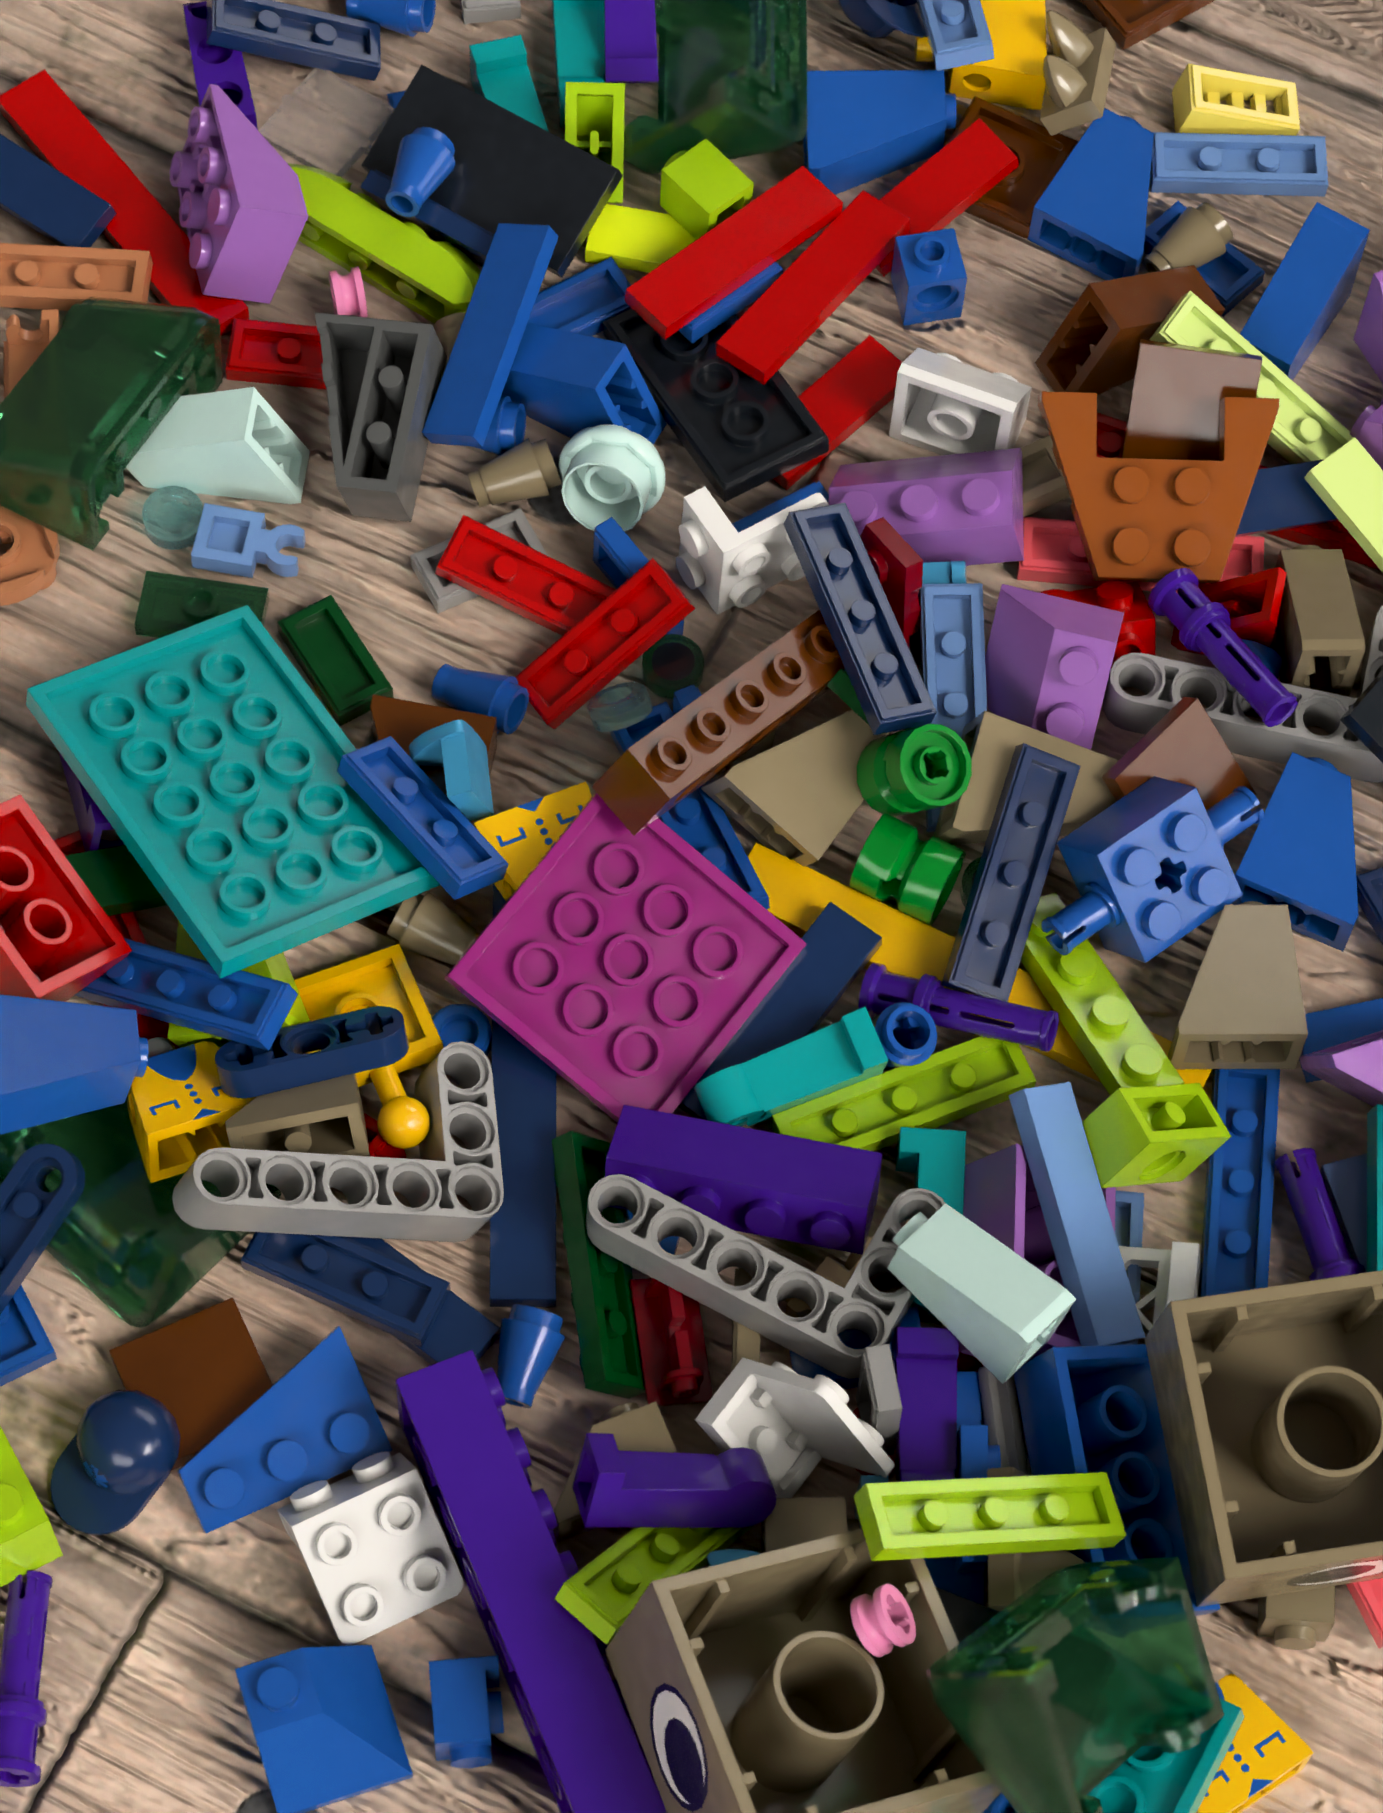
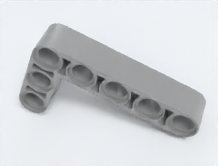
(1170, 680)
(366, 1180)
(772, 1275)

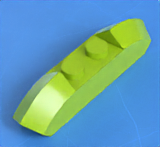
(391, 254)

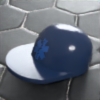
(114, 1462)

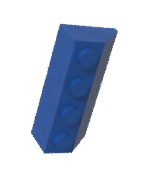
(1101, 1414)

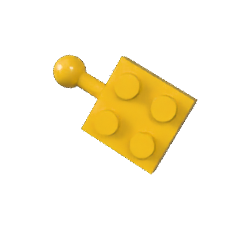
(387, 981)

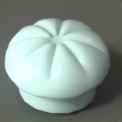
(610, 475)

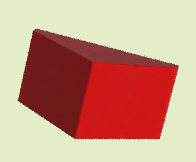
(1252, 605)

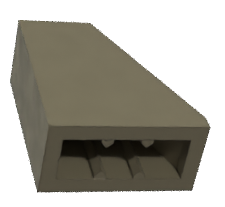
(1318, 621)
(991, 747)
(799, 790)
(1245, 996)

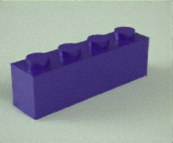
(751, 1177)

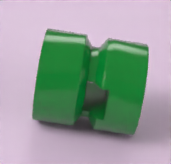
(914, 770)
(907, 869)

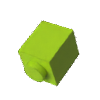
(703, 188)

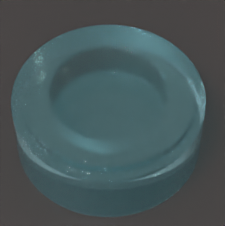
(172, 517)
(619, 706)

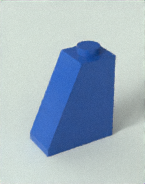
(873, 123)
(1099, 200)
(1307, 289)
(580, 383)
(1306, 852)
(64, 1059)

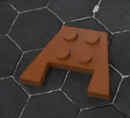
(1157, 513)

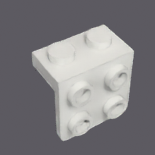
(733, 565)
(790, 1424)
(372, 1546)

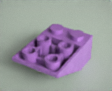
(236, 202)

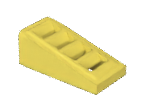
(1199, 109)

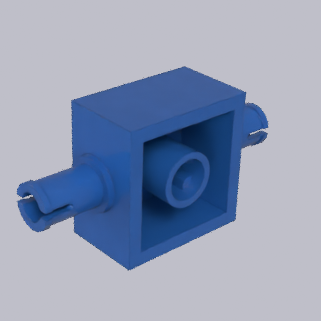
(1150, 868)

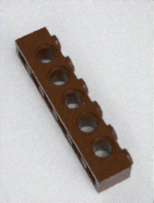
(720, 725)

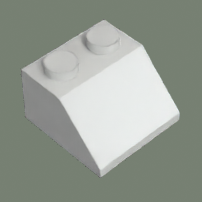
(956, 405)

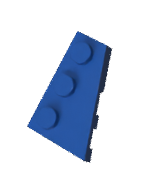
(293, 1435)

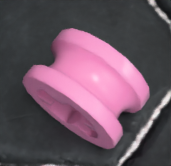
(348, 293)
(883, 1620)

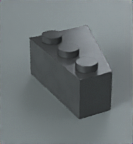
(379, 398)

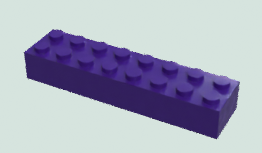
(513, 1575)

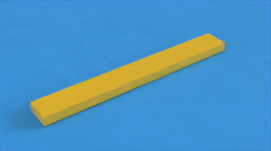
(908, 945)

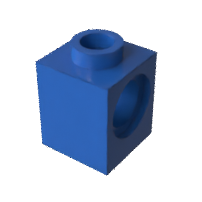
(928, 276)

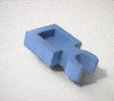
(237, 539)

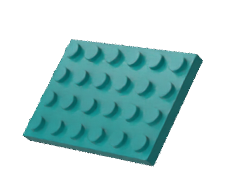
(228, 789)

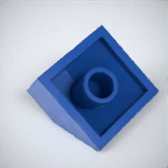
(322, 1725)

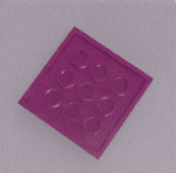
(625, 961)

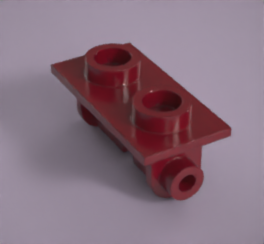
(670, 1344)

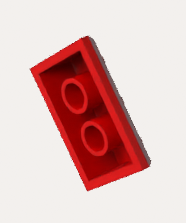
(50, 923)

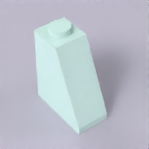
(226, 448)
(979, 1289)

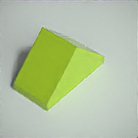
(597, 123)

